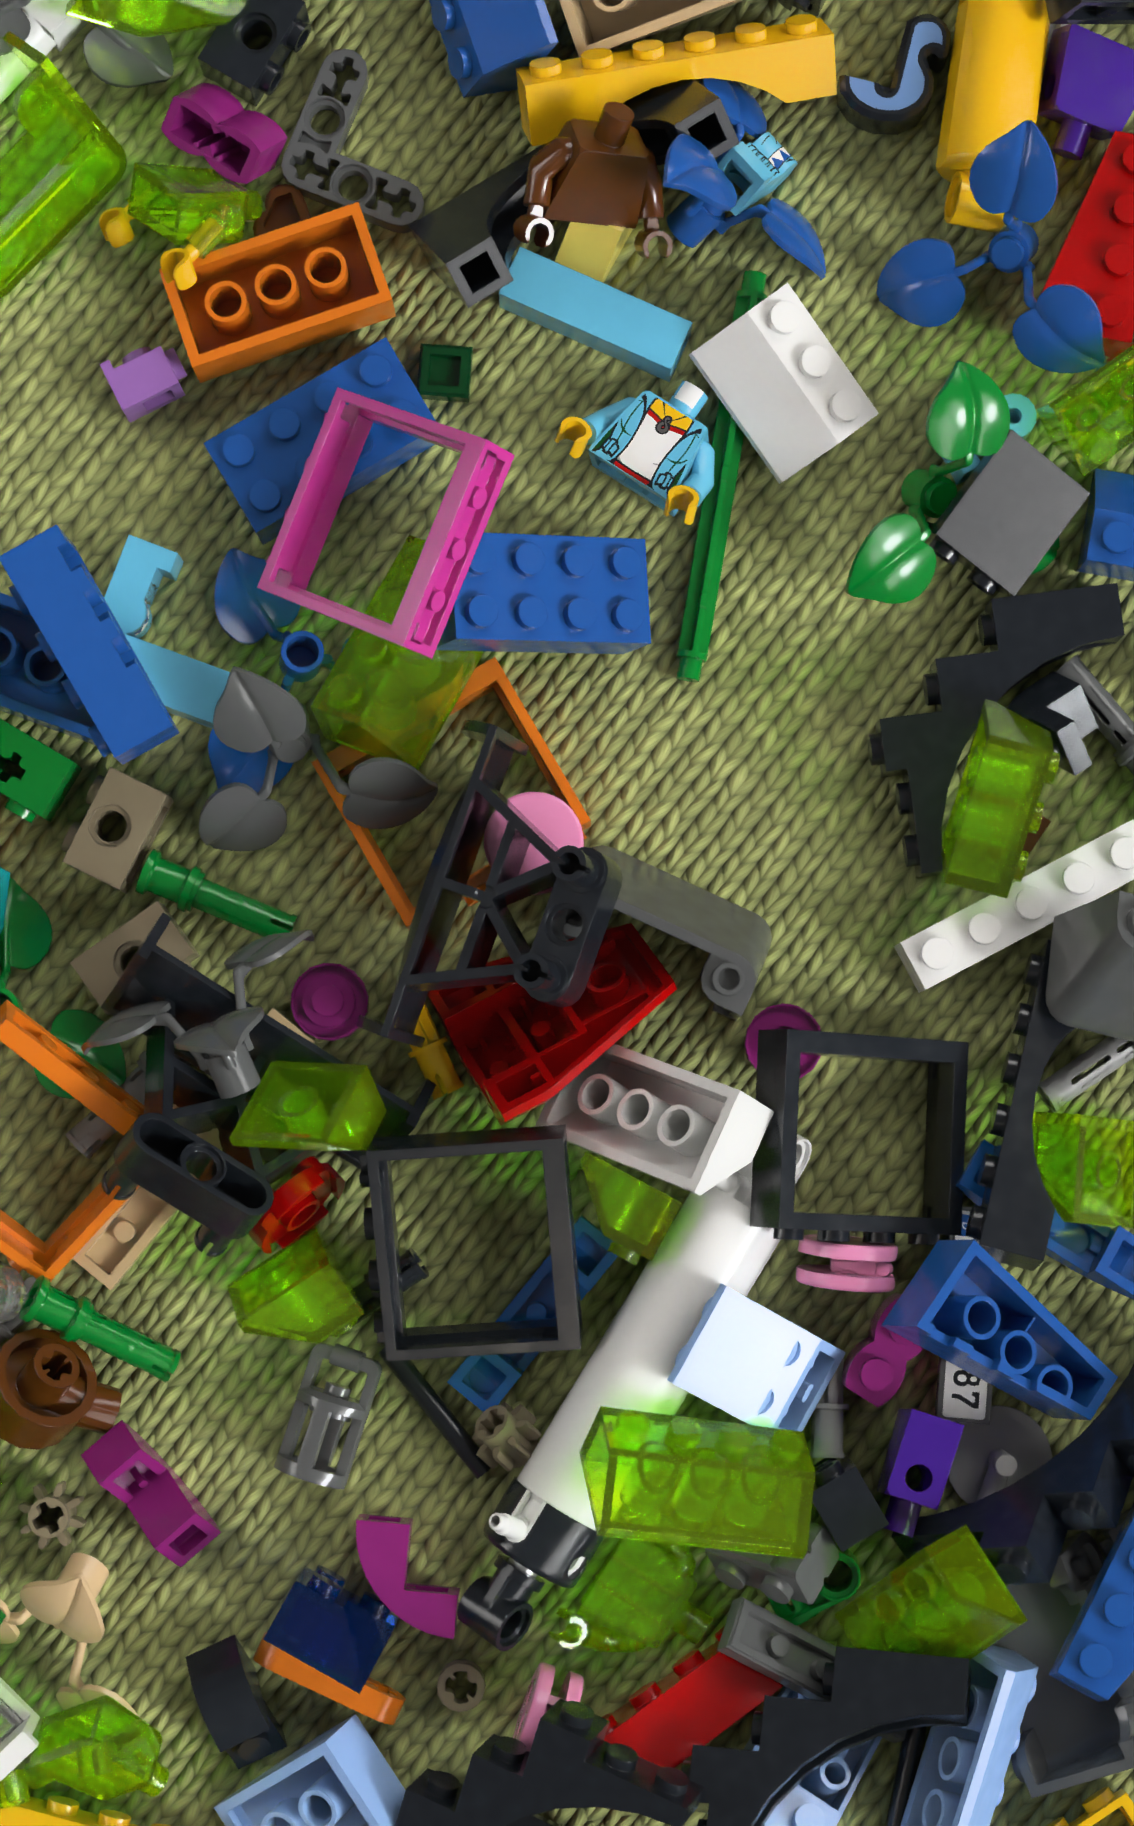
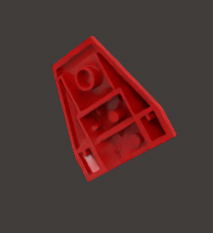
(530, 1050)

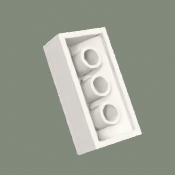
(659, 1119)

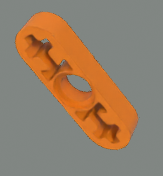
(374, 1700)

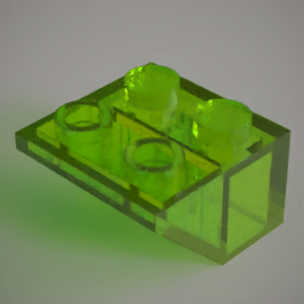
(1094, 413)

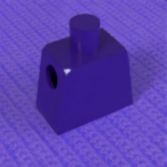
(1086, 88)
(931, 1447)

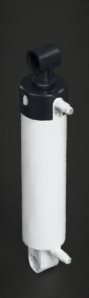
(546, 1510)

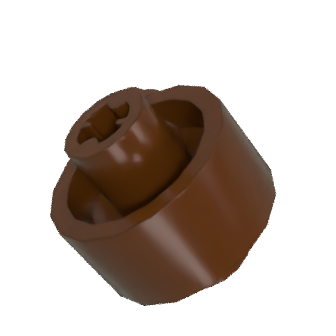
(50, 1390)

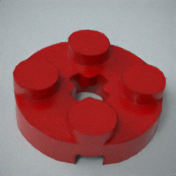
(298, 1204)

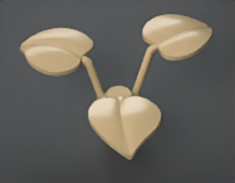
(72, 1608)

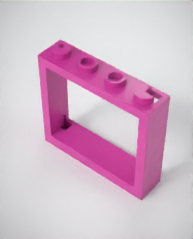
(448, 545)

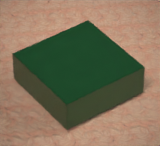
(445, 372)

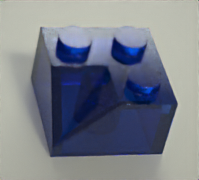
(332, 1627)

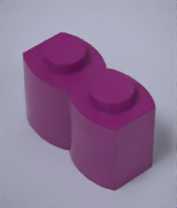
(231, 139)
(879, 1362)

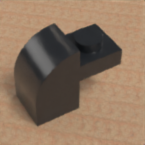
(1062, 710)
(233, 1702)

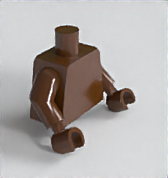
(595, 177)

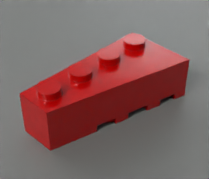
(1101, 244)
(688, 1706)

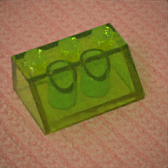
(997, 801)
(935, 1603)

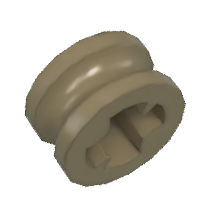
(447, 1694)

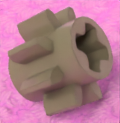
(506, 1436)
(52, 1529)

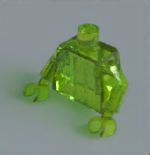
(637, 1600)
(94, 1750)

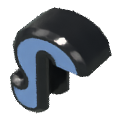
(903, 105)

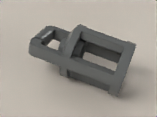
(330, 1409)

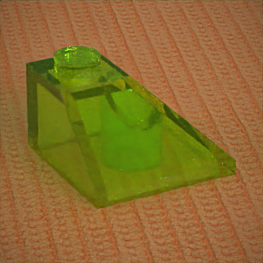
(312, 1108)
(1087, 1166)
(627, 1209)
(296, 1294)

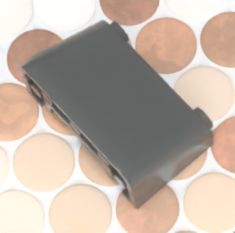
(731, 934)
(1094, 967)
(1063, 1731)

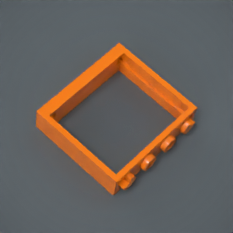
(484, 679)
(97, 1094)

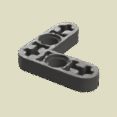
(326, 150)

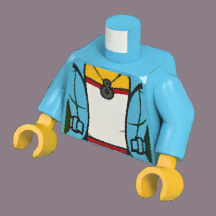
(650, 447)

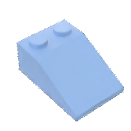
(325, 1783)

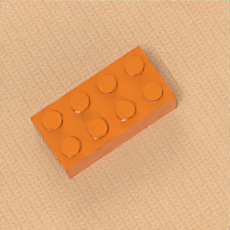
(281, 293)

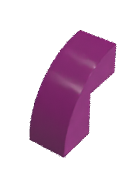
(153, 1492)
(384, 1556)

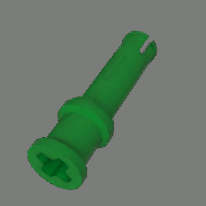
(192, 890)
(78, 1320)

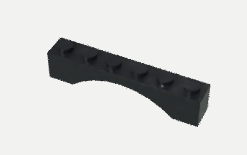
(1015, 1206)

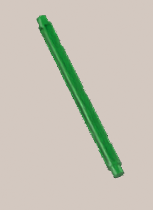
(714, 518)

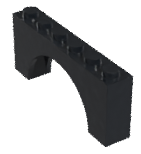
(473, 235)

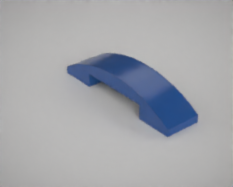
(1088, 1249)
(490, 1377)

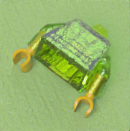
(187, 209)

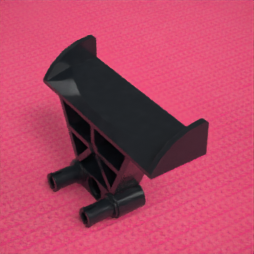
(581, 883)
(163, 1143)

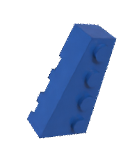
(88, 644)
(995, 1329)
(1101, 1641)

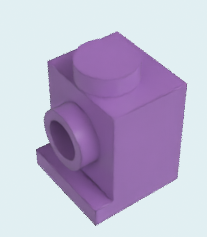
(145, 380)

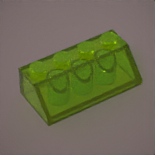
(387, 695)
(699, 1482)

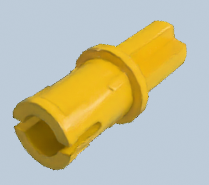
(434, 1058)

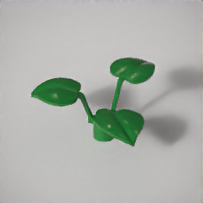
(962, 421)
(23, 945)

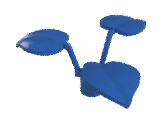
(696, 171)
(1020, 180)
(247, 617)

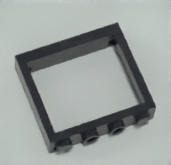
(944, 1140)
(385, 1276)

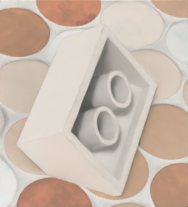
(783, 383)

